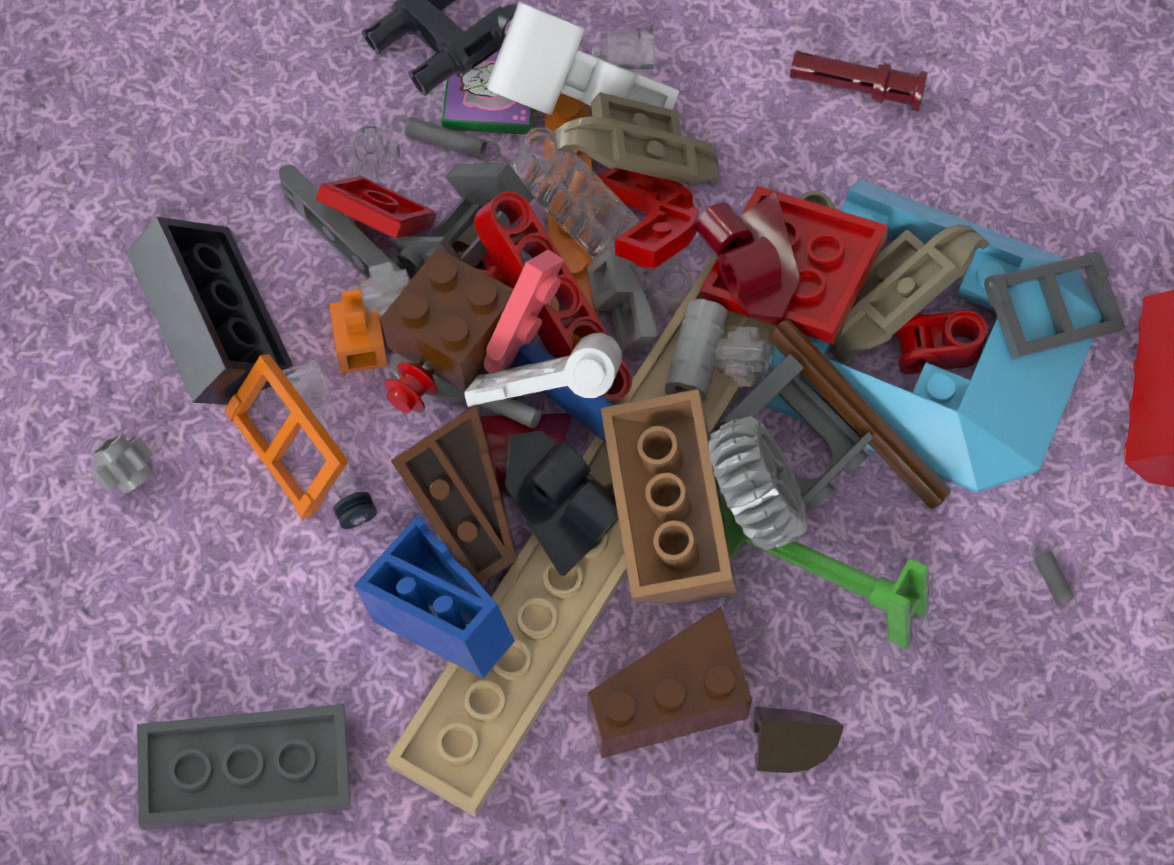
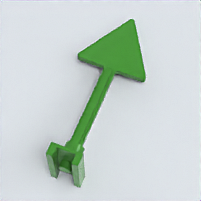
(898, 599)

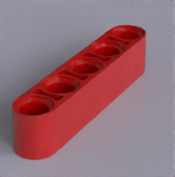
(529, 235)

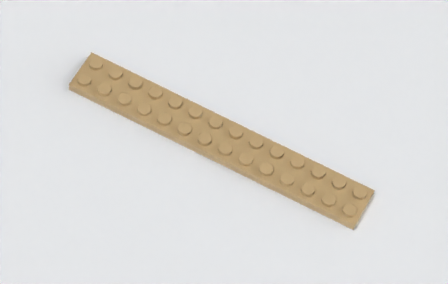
(475, 723)

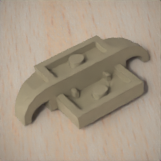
(640, 140)
(902, 284)

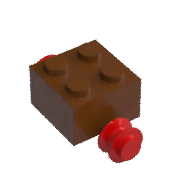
(442, 326)

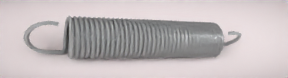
(445, 137)

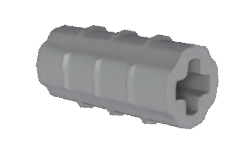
(696, 347)

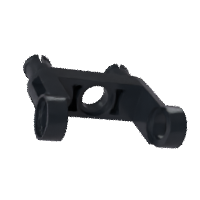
(455, 49)

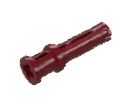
(880, 82)

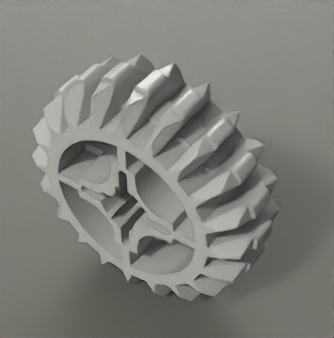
(757, 483)

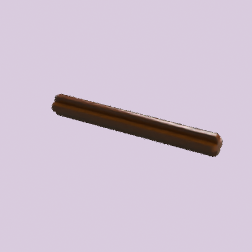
(861, 414)

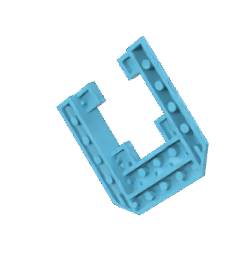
(1009, 410)

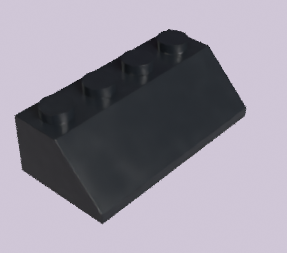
(205, 306)

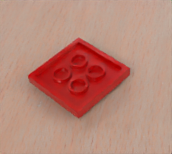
(832, 259)

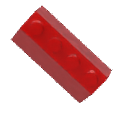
(1151, 409)

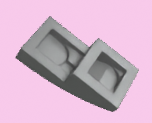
(619, 291)

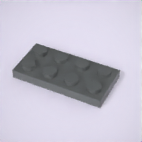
(243, 767)

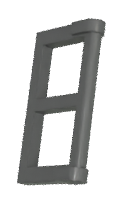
(1097, 276)

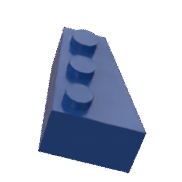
(434, 601)

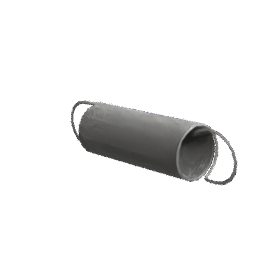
(1054, 576)

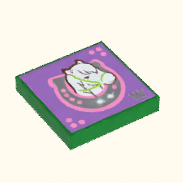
(477, 109)

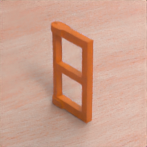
(300, 417)

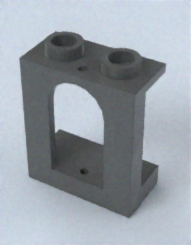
(477, 186)
(843, 443)

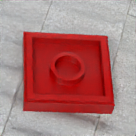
(376, 206)

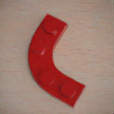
(668, 219)

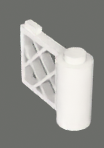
(586, 372)

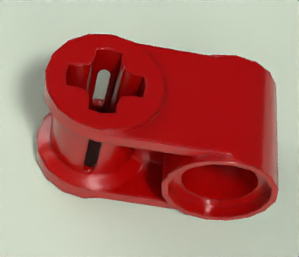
(935, 341)

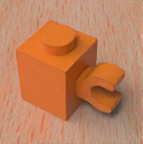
(356, 334)

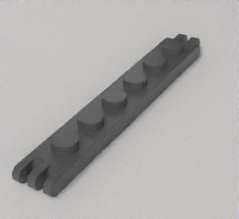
(348, 238)

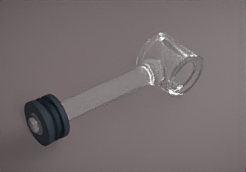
(309, 381)

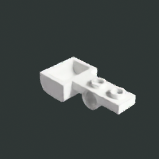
(544, 60)

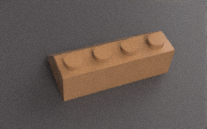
(668, 500)

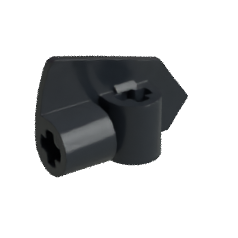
(558, 498)

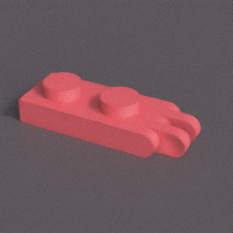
(520, 317)

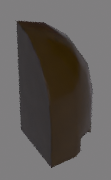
(793, 739)

